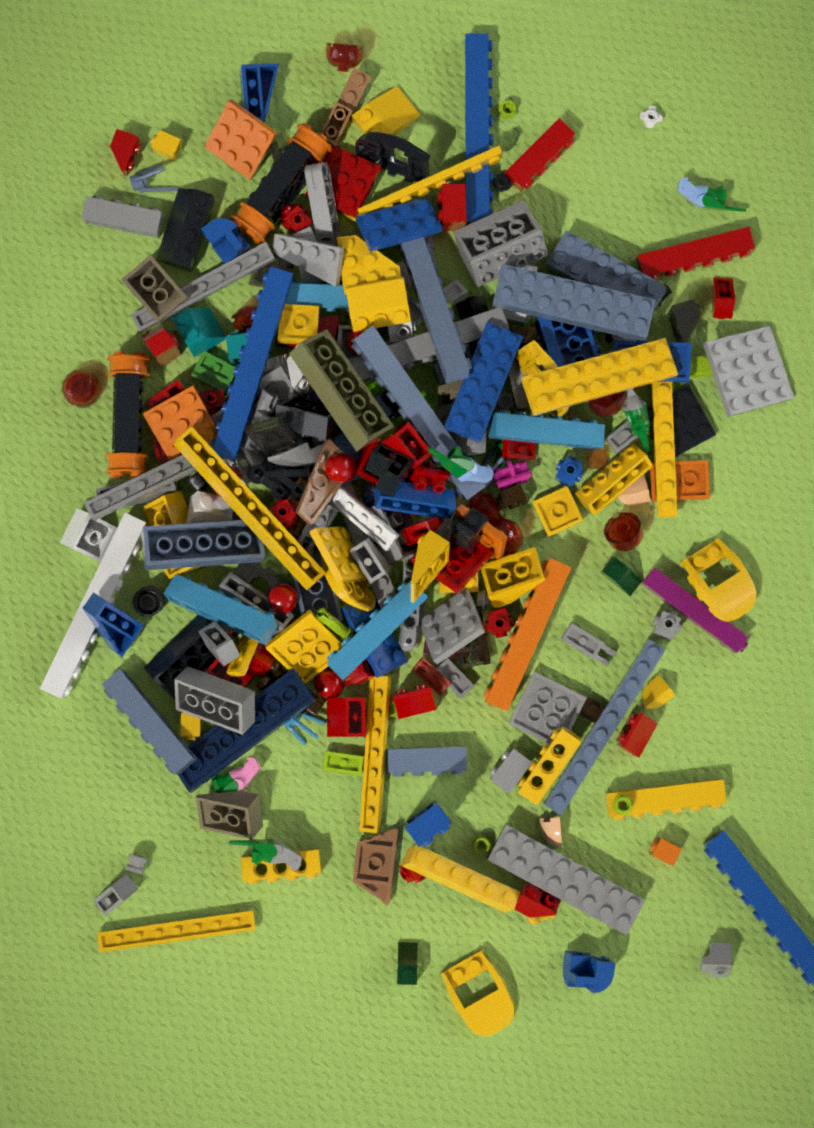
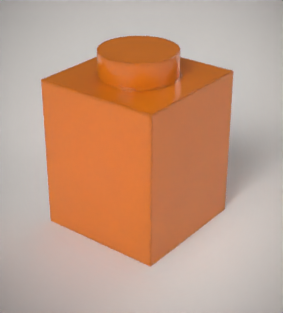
(664, 851)

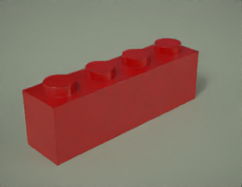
(540, 155)

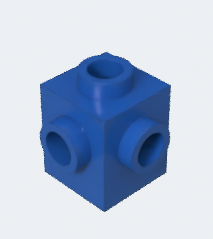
(569, 478)

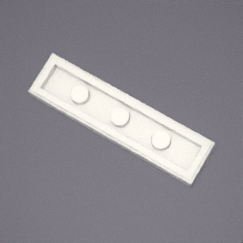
(364, 518)

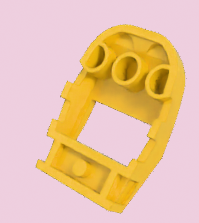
(532, 354)
(355, 594)
(730, 598)
(488, 1013)

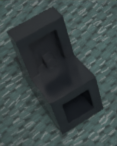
(467, 532)

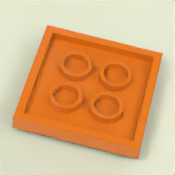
(240, 139)
(176, 416)

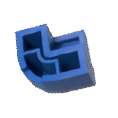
(225, 239)
(587, 971)

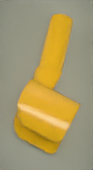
(535, 920)

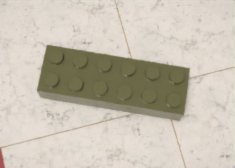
(341, 390)

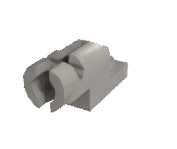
(261, 411)

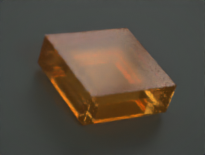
(596, 458)

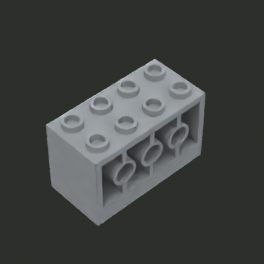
(501, 238)

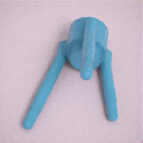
(295, 721)

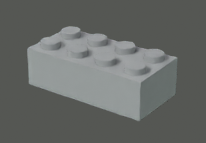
(215, 700)

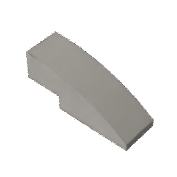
(297, 455)

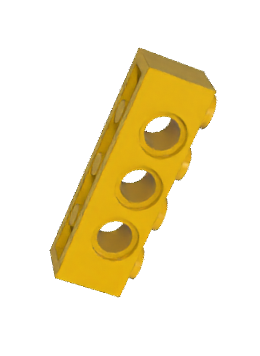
(536, 792)
(310, 856)

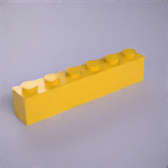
(669, 797)
(460, 878)

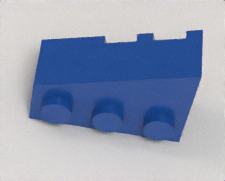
(257, 87)
(112, 623)

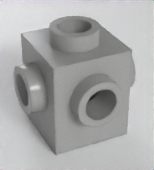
(660, 628)

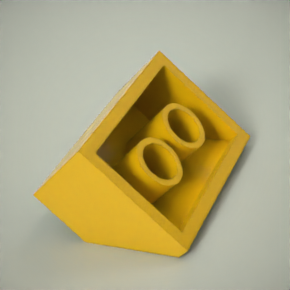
(378, 304)

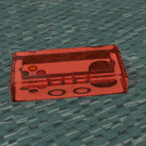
(431, 676)

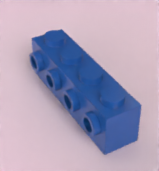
(418, 502)

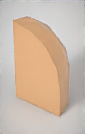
(636, 493)
(551, 830)

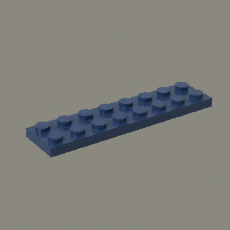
(222, 746)

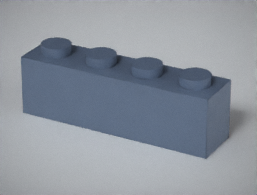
(427, 760)

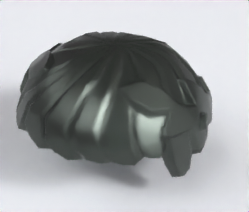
(148, 601)

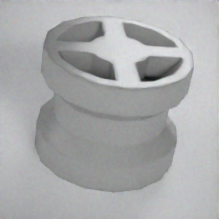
(136, 863)

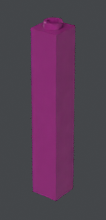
(695, 611)

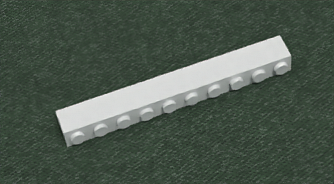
(104, 583)

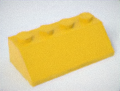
(168, 510)

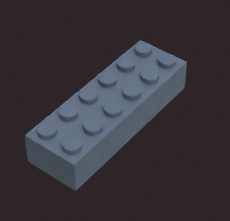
(587, 264)
(200, 545)

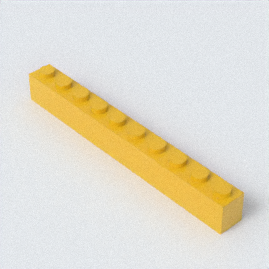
(249, 508)

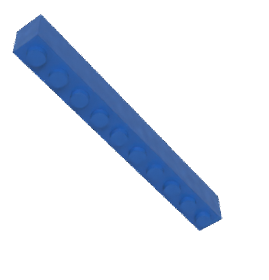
(478, 123)
(252, 364)
(763, 901)

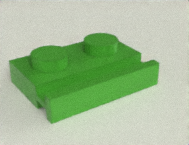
(213, 372)

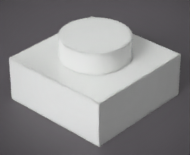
(455, 292)

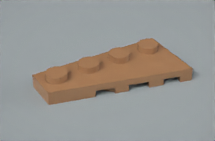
(319, 487)

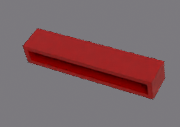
(696, 253)

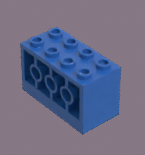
(557, 342)

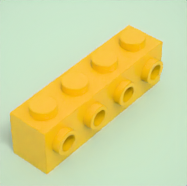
(614, 479)

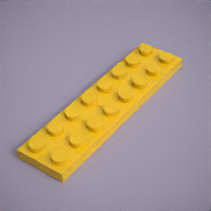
(599, 376)

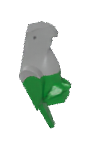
(637, 417)
(271, 851)

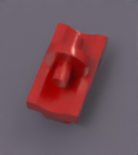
(430, 476)

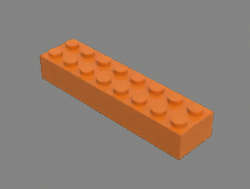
(528, 633)

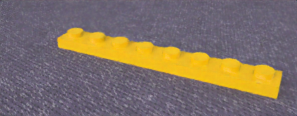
(422, 187)
(664, 449)
(375, 754)
(176, 931)

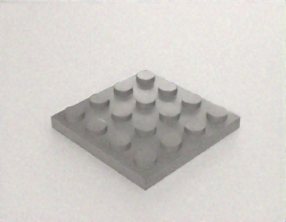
(748, 371)

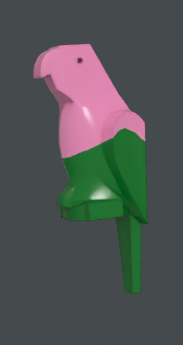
(237, 778)

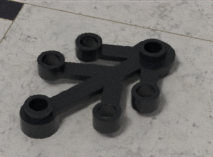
(279, 474)

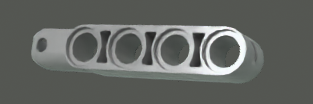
(322, 203)
(408, 633)

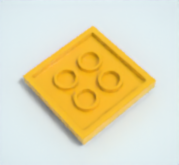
(334, 547)
(304, 646)

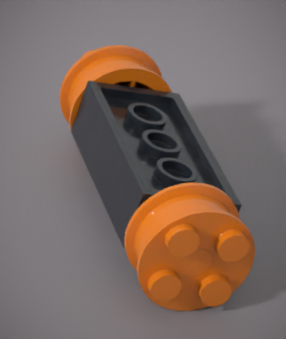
(281, 183)
(127, 406)

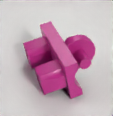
(512, 473)

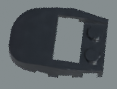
(381, 150)

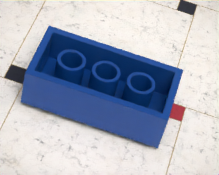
(427, 824)

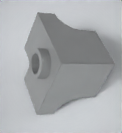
(718, 961)

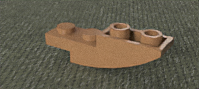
(346, 106)

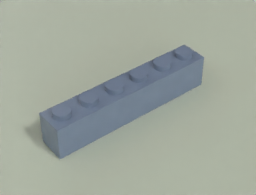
(149, 721)

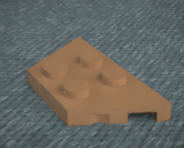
(376, 864)

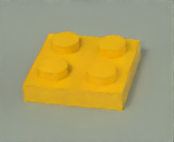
(298, 323)
(557, 511)

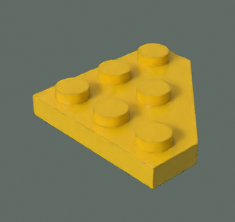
(364, 266)

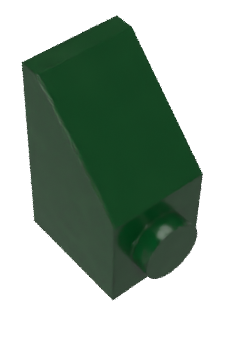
(621, 576)
(407, 963)

